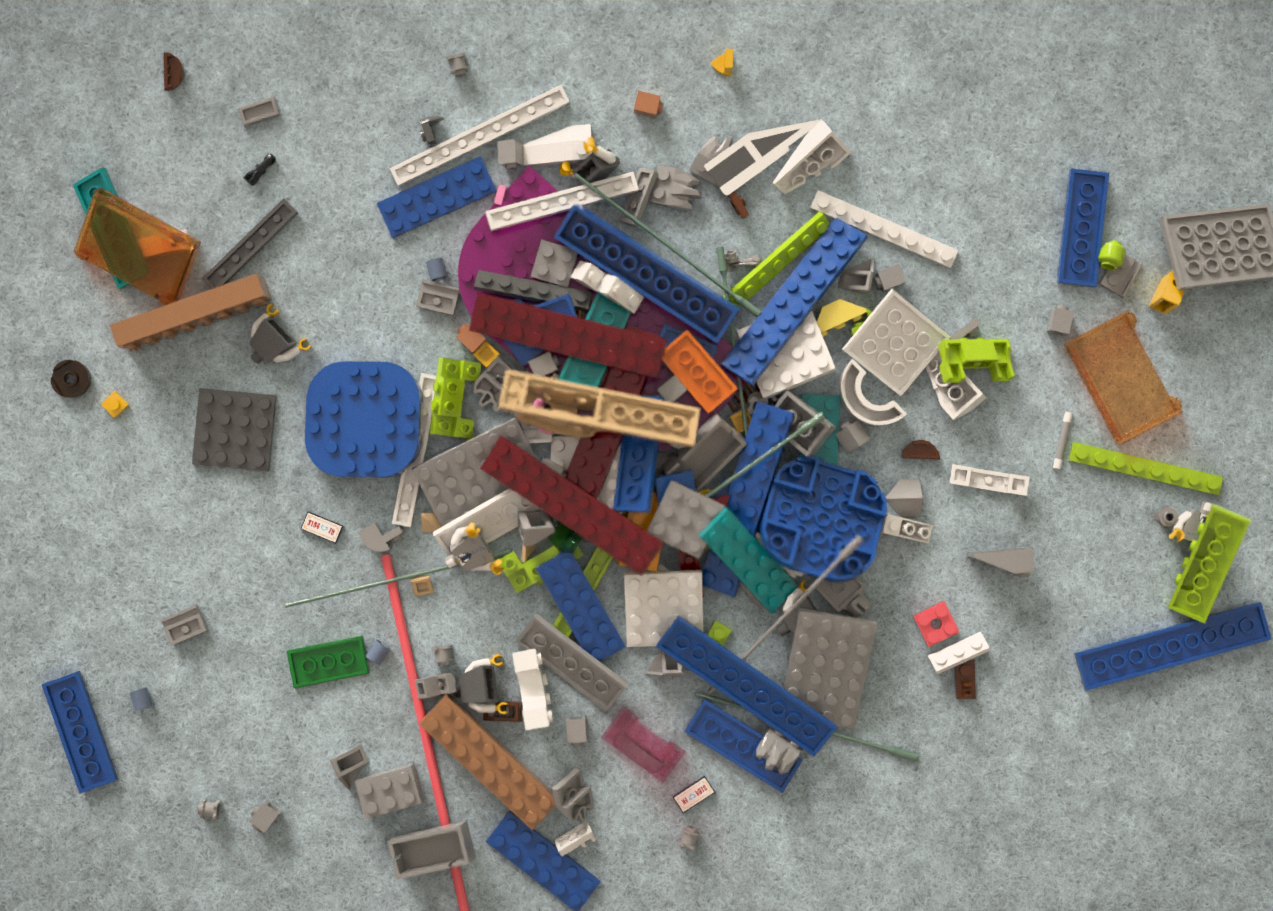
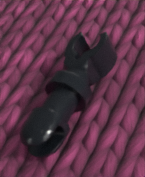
(253, 176)

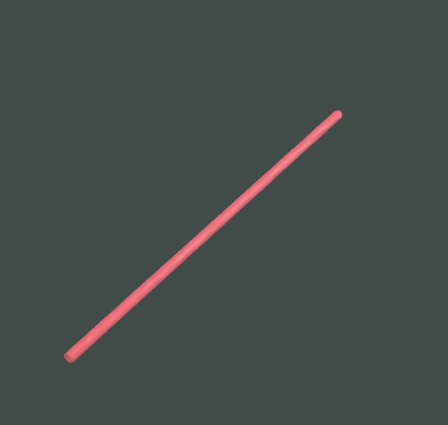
(420, 713)

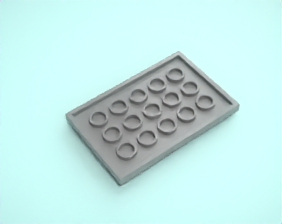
(1220, 246)
(454, 478)
(830, 663)

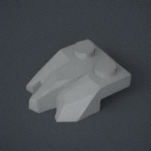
(709, 151)
(674, 189)
(491, 383)
(777, 751)
(572, 796)

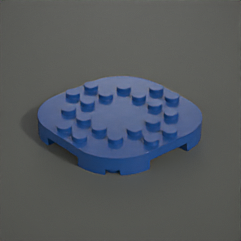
(363, 419)
(817, 513)

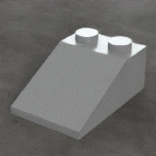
(1015, 561)

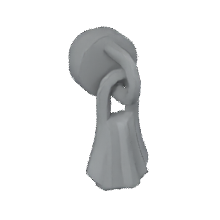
(732, 257)

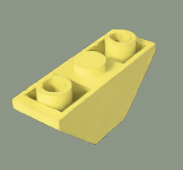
(837, 314)

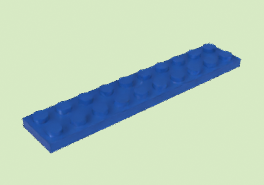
(794, 301)
(751, 489)
(1172, 646)
(746, 686)

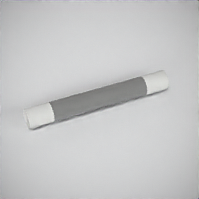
(1062, 440)

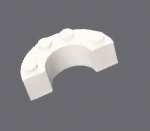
(858, 406)
(532, 688)

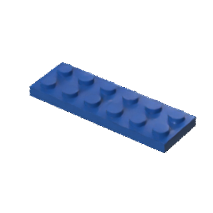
(436, 197)
(1083, 227)
(636, 472)
(580, 606)
(79, 732)
(735, 742)
(543, 862)

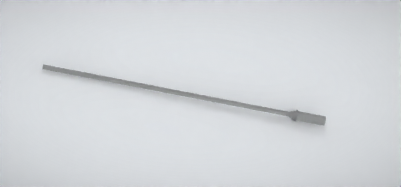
(843, 555)

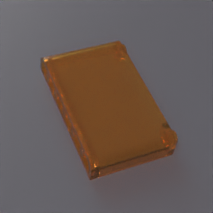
(136, 247)
(1122, 378)

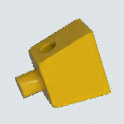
(1166, 296)

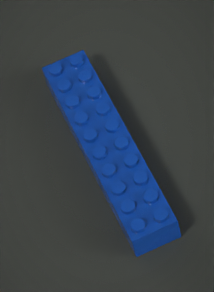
(646, 272)

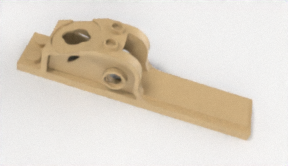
(613, 410)

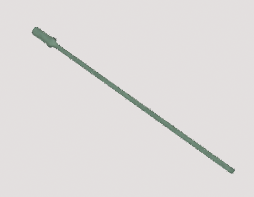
(723, 271)
(740, 300)
(803, 429)
(497, 555)
(893, 750)

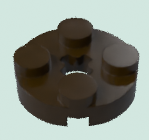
(60, 375)

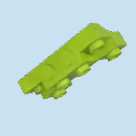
(975, 354)
(448, 397)
(525, 574)

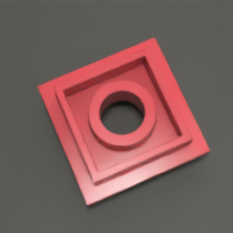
(947, 629)

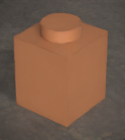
(648, 104)
(470, 339)

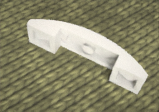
(989, 480)

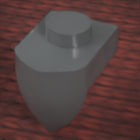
(427, 133)

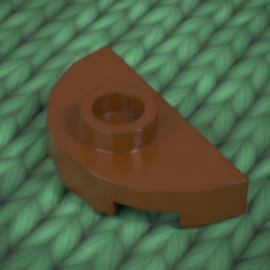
(173, 72)
(738, 204)
(920, 450)

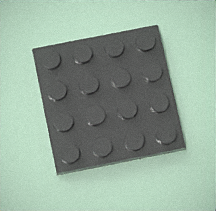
(234, 429)

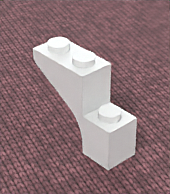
(607, 285)

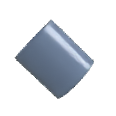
(436, 269)
(377, 652)
(140, 699)

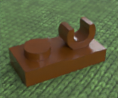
(965, 680)

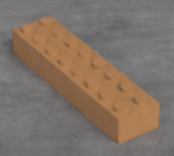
(191, 312)
(489, 760)

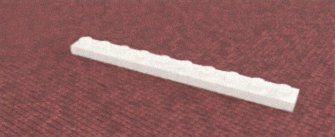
(479, 135)

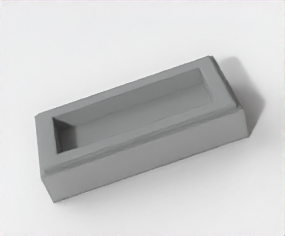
(259, 111)

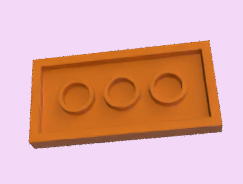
(698, 371)

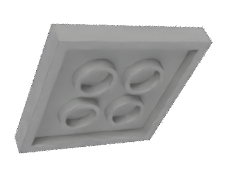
(683, 517)

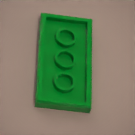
(328, 661)

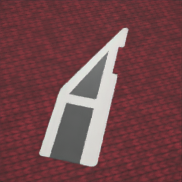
(753, 154)

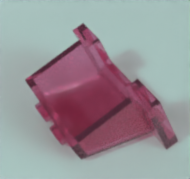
(642, 745)

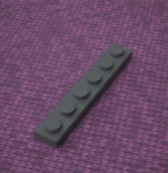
(250, 245)
(529, 289)

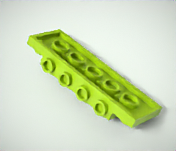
(1208, 563)

